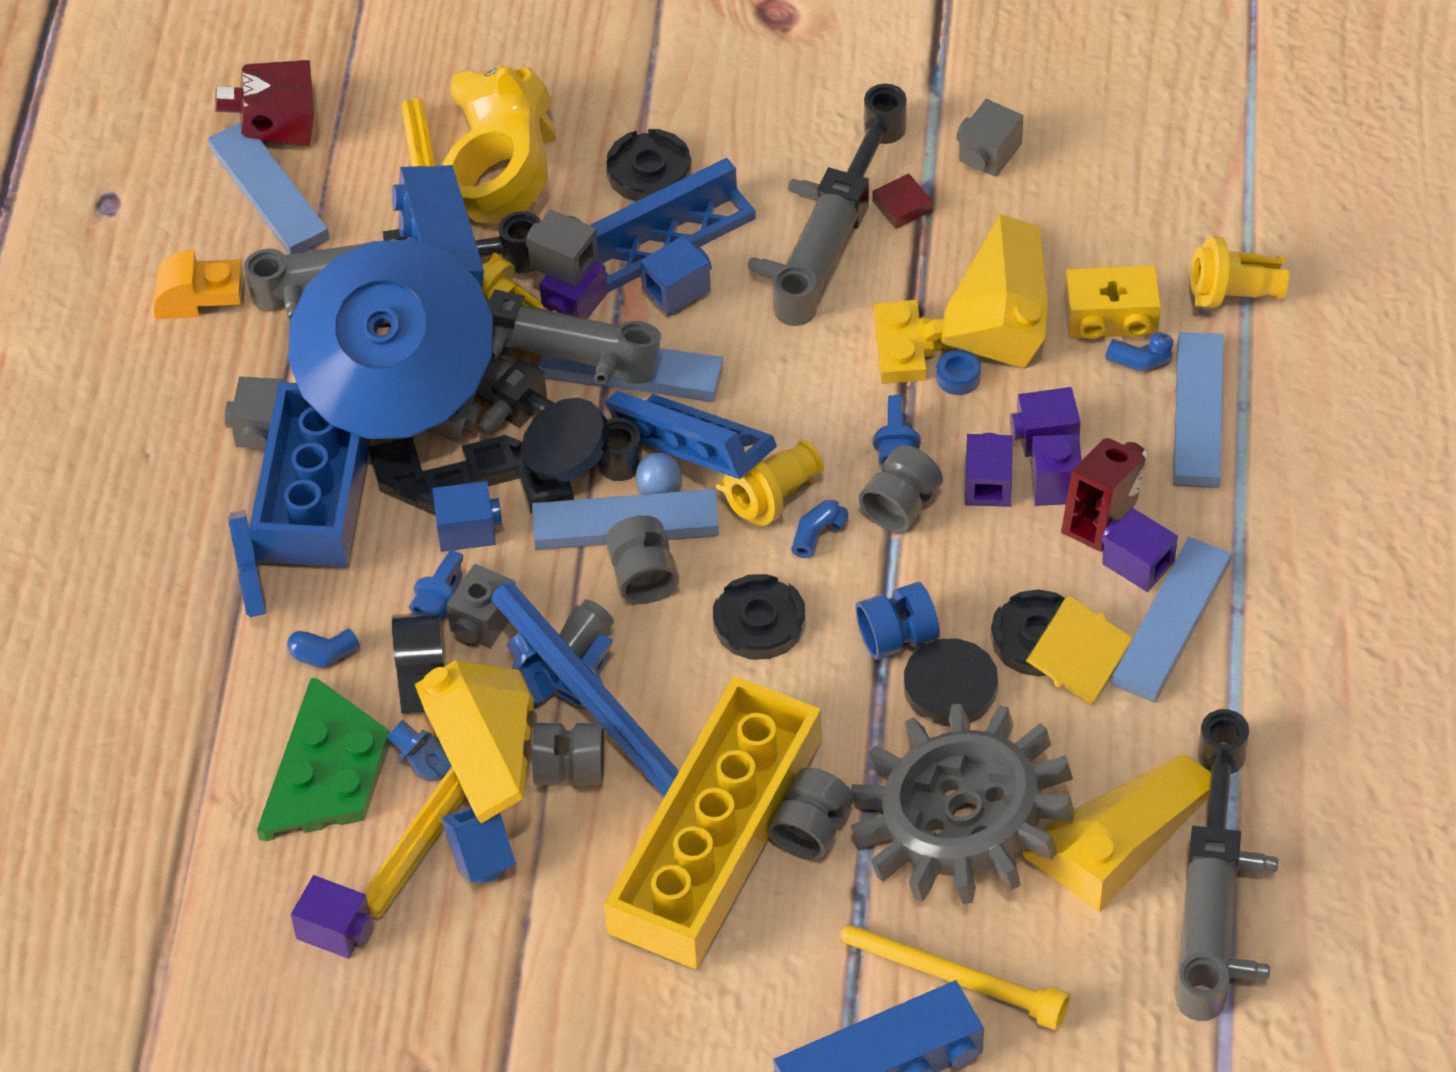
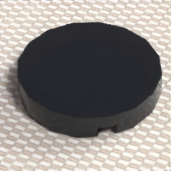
(647, 163)
(565, 440)
(759, 617)
(1020, 626)
(950, 674)

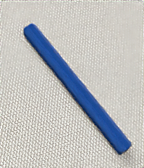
(585, 686)

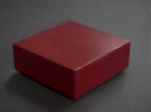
(902, 200)

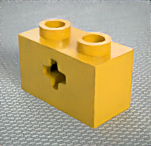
(1112, 301)

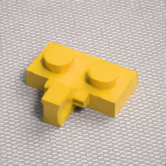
(905, 340)

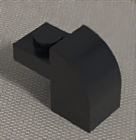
(417, 651)

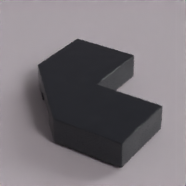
(502, 461)
(402, 477)

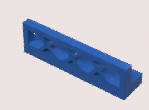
(663, 211)
(693, 433)

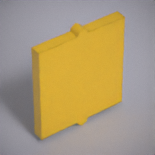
(1079, 649)

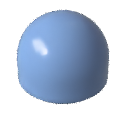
(658, 474)

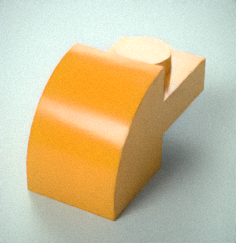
(187, 284)

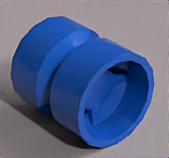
(881, 620)

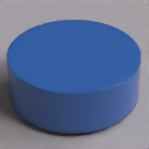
(958, 372)

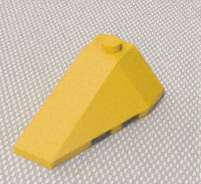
(1002, 296)
(482, 728)
(1123, 829)

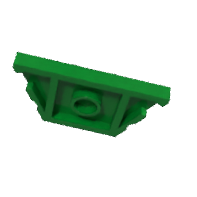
(326, 766)

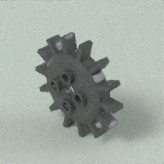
(979, 769)

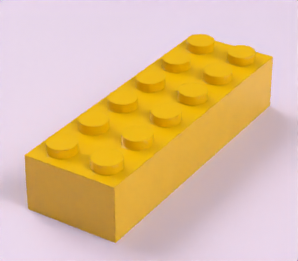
(712, 822)

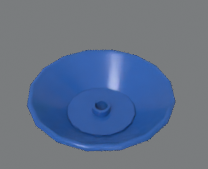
(398, 379)

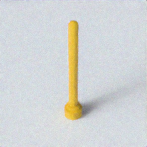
(1046, 1005)

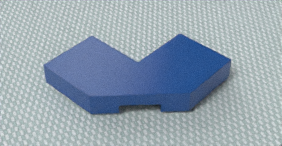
(246, 564)

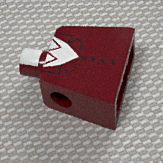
(272, 101)
(1105, 472)

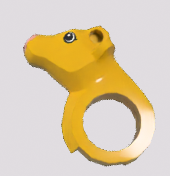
(507, 122)

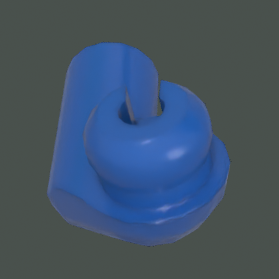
(1144, 357)
(813, 522)
(319, 650)

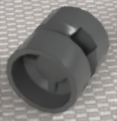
(900, 490)
(642, 559)
(585, 751)
(810, 816)

